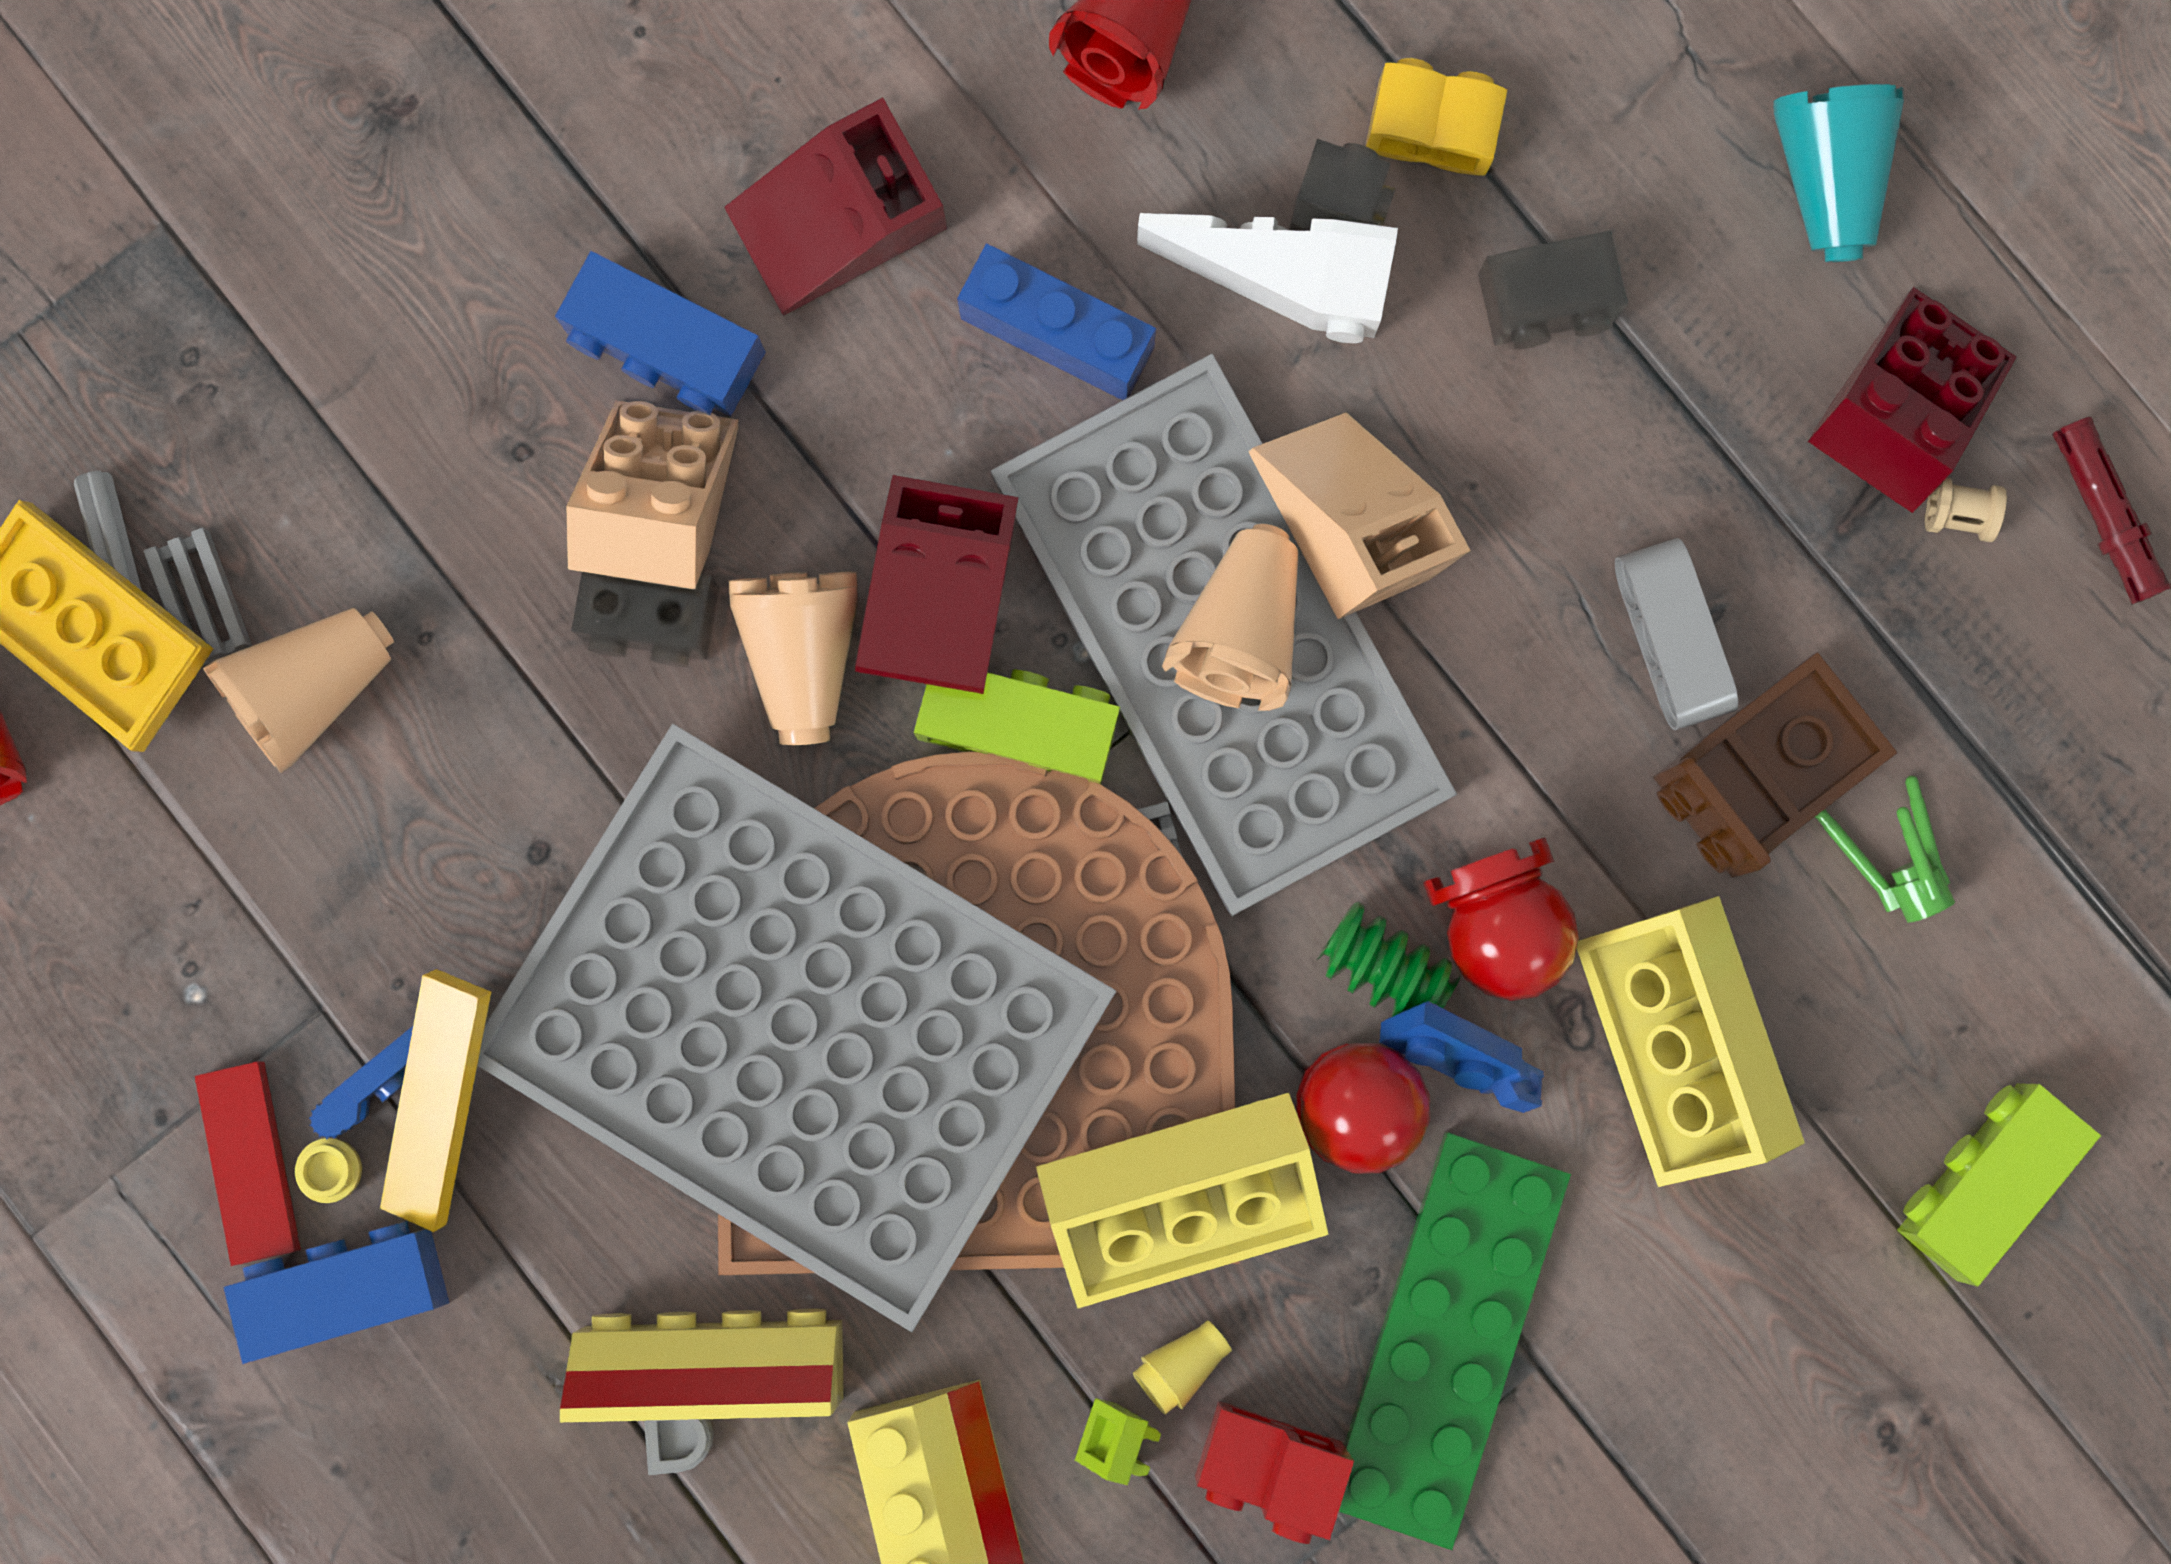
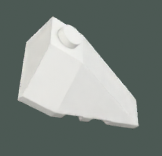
(1318, 277)

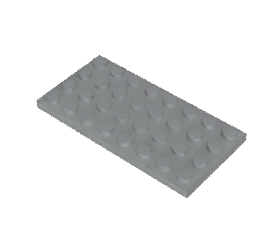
(1128, 534)

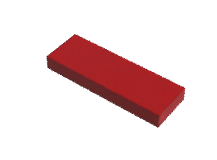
(247, 1163)

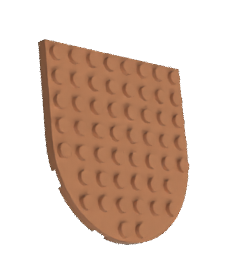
(1103, 894)

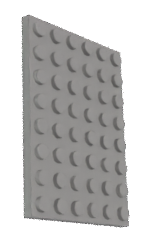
(792, 1026)

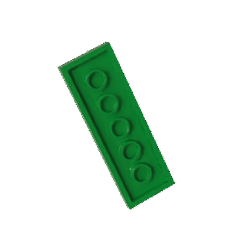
(1449, 1338)

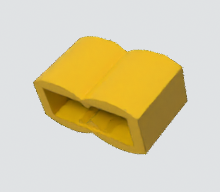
(1436, 117)

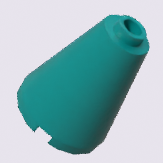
(1841, 162)

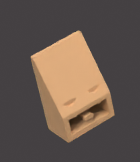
(650, 494)
(1357, 513)

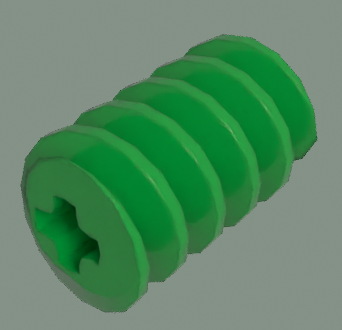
(1386, 964)

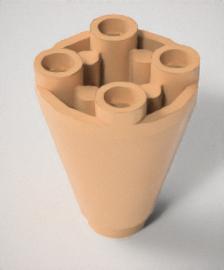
(797, 647)

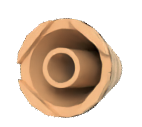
(1242, 624)
(301, 680)

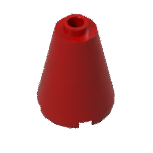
(1119, 47)

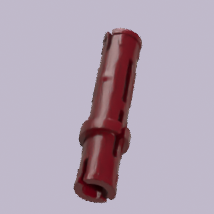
(2111, 510)

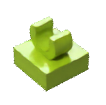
(1113, 1442)

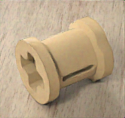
(1966, 509)

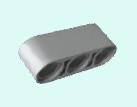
(1676, 634)

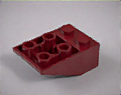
(837, 208)
(1913, 401)
(937, 584)

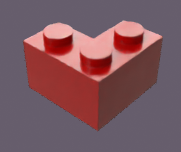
(1275, 1466)

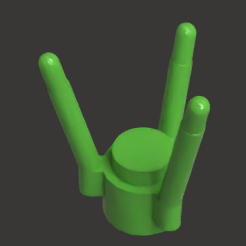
(1919, 885)

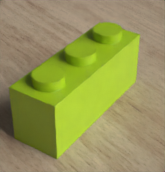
(1024, 723)
(1996, 1181)

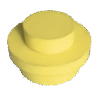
(328, 1170)

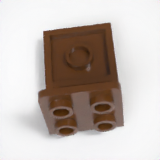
(1772, 767)

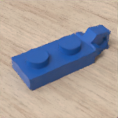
(1465, 1053)

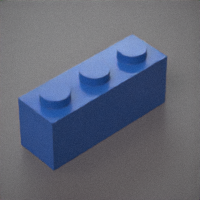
(1056, 322)
(659, 336)
(335, 1292)

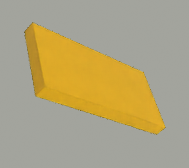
(91, 629)

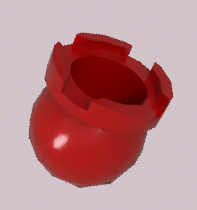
(1507, 924)
(1363, 1107)

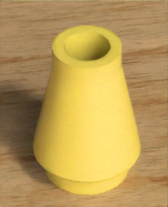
(1181, 1367)

